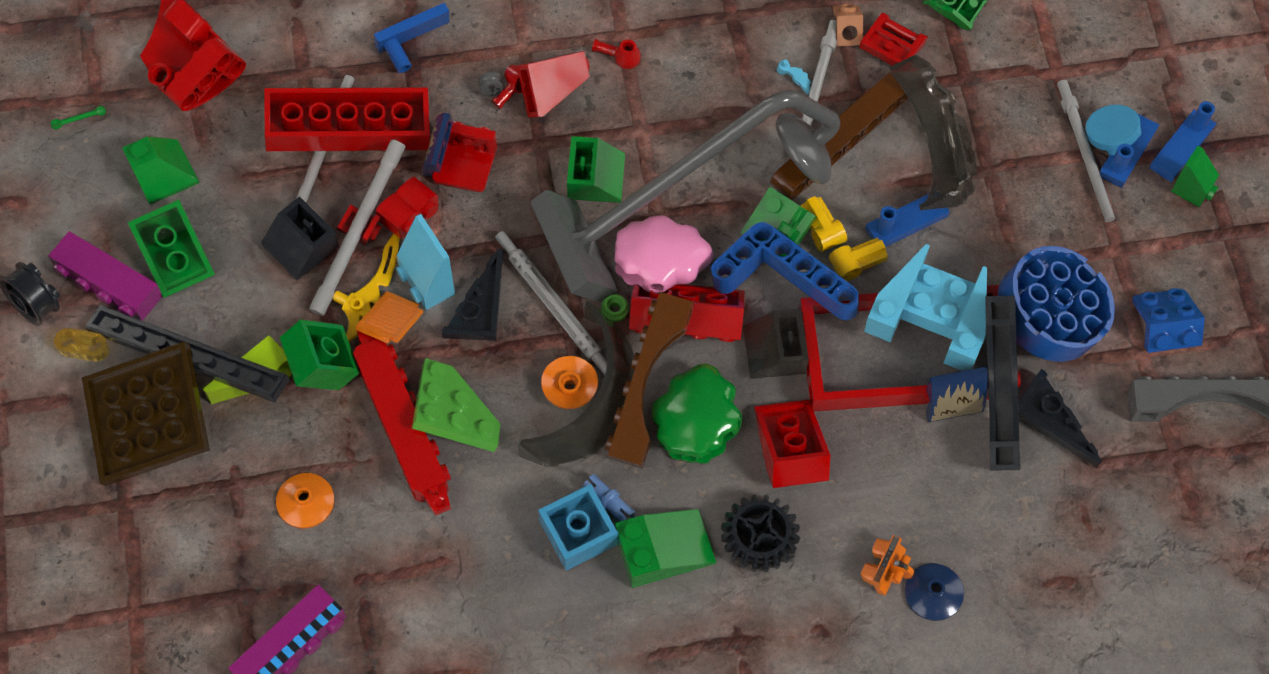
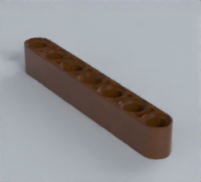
(854, 126)

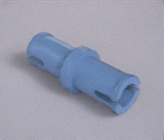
(610, 499)

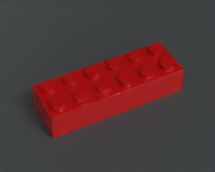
(345, 118)

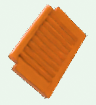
(390, 318)

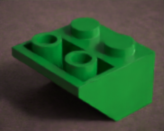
(595, 171)

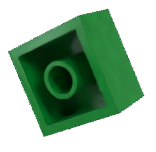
(319, 355)

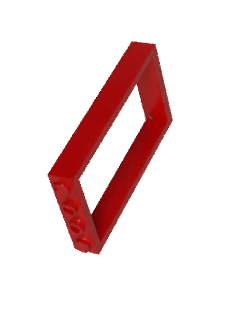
(856, 398)

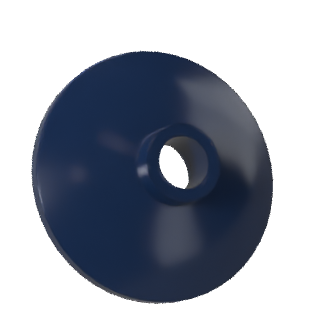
(928, 603)

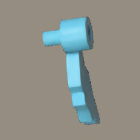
(797, 75)

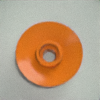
(565, 371)
(307, 512)

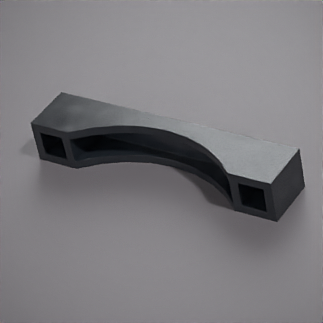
(1003, 383)

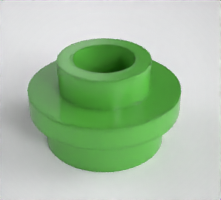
(615, 301)

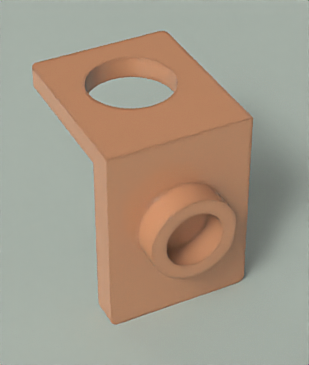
(848, 16)

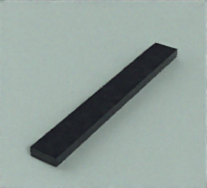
(206, 359)

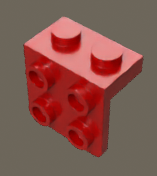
(467, 158)

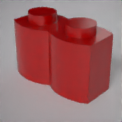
(402, 207)

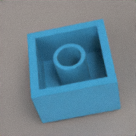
(578, 527)

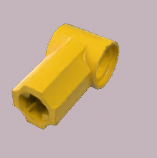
(825, 230)
(852, 261)

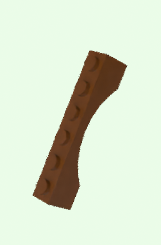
(668, 323)

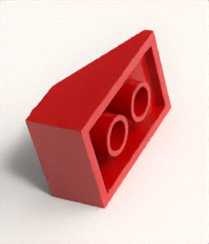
(792, 444)

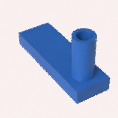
(393, 36)
(1184, 142)
(1119, 166)
(904, 221)

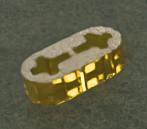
(82, 340)

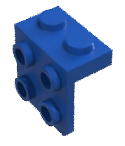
(1170, 320)

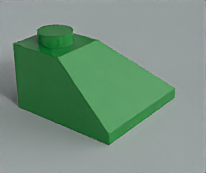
(160, 167)

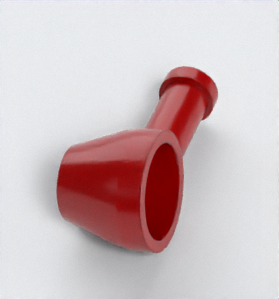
(623, 58)
(514, 86)

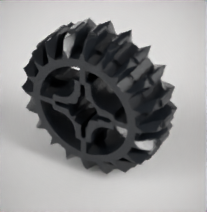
(769, 539)

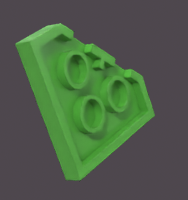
(452, 409)

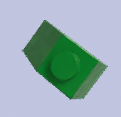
(1197, 179)

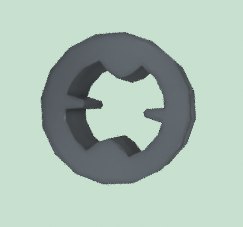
(490, 84)

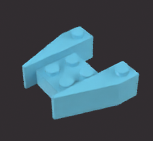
(935, 303)

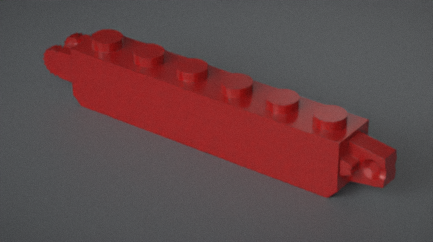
(396, 411)

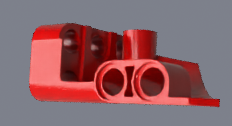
(191, 55)

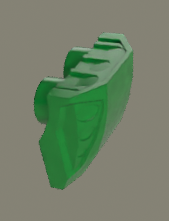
(958, 11)

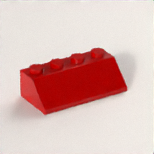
(712, 315)

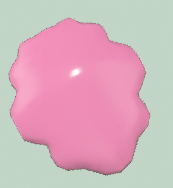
(660, 253)

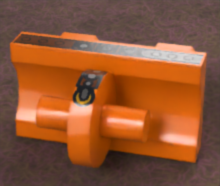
(891, 567)

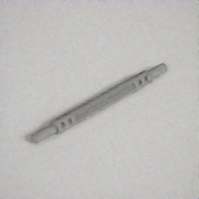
(553, 302)

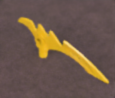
(358, 303)

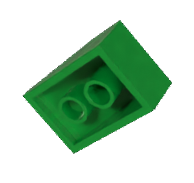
(171, 248)
(663, 545)

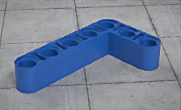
(787, 266)

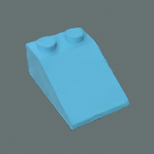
(425, 265)

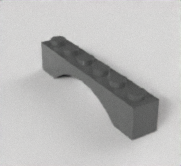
(1155, 398)

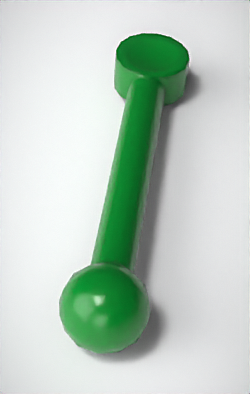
(57, 123)

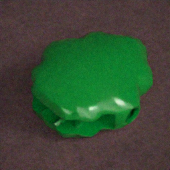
(697, 415)

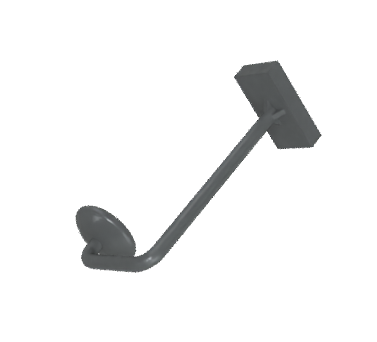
(574, 240)

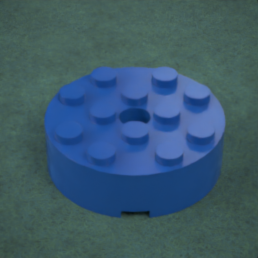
(1059, 303)

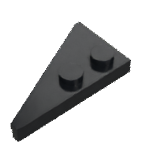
(479, 312)
(1048, 414)

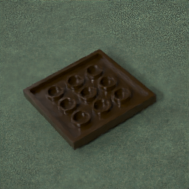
(145, 414)

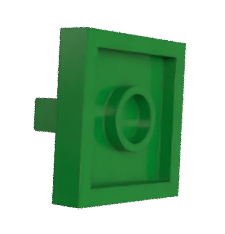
(783, 215)

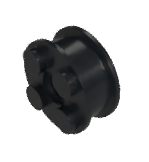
(30, 293)

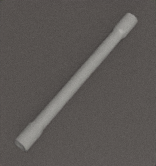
(326, 290)

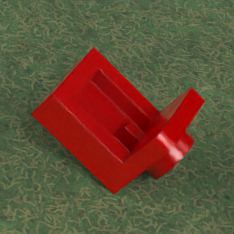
(371, 230)

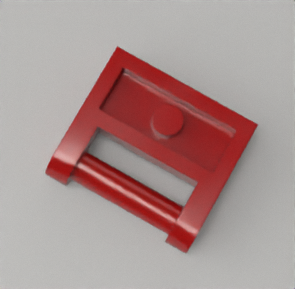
(888, 46)

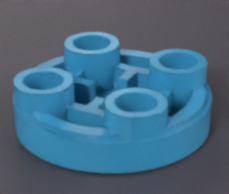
(1113, 126)

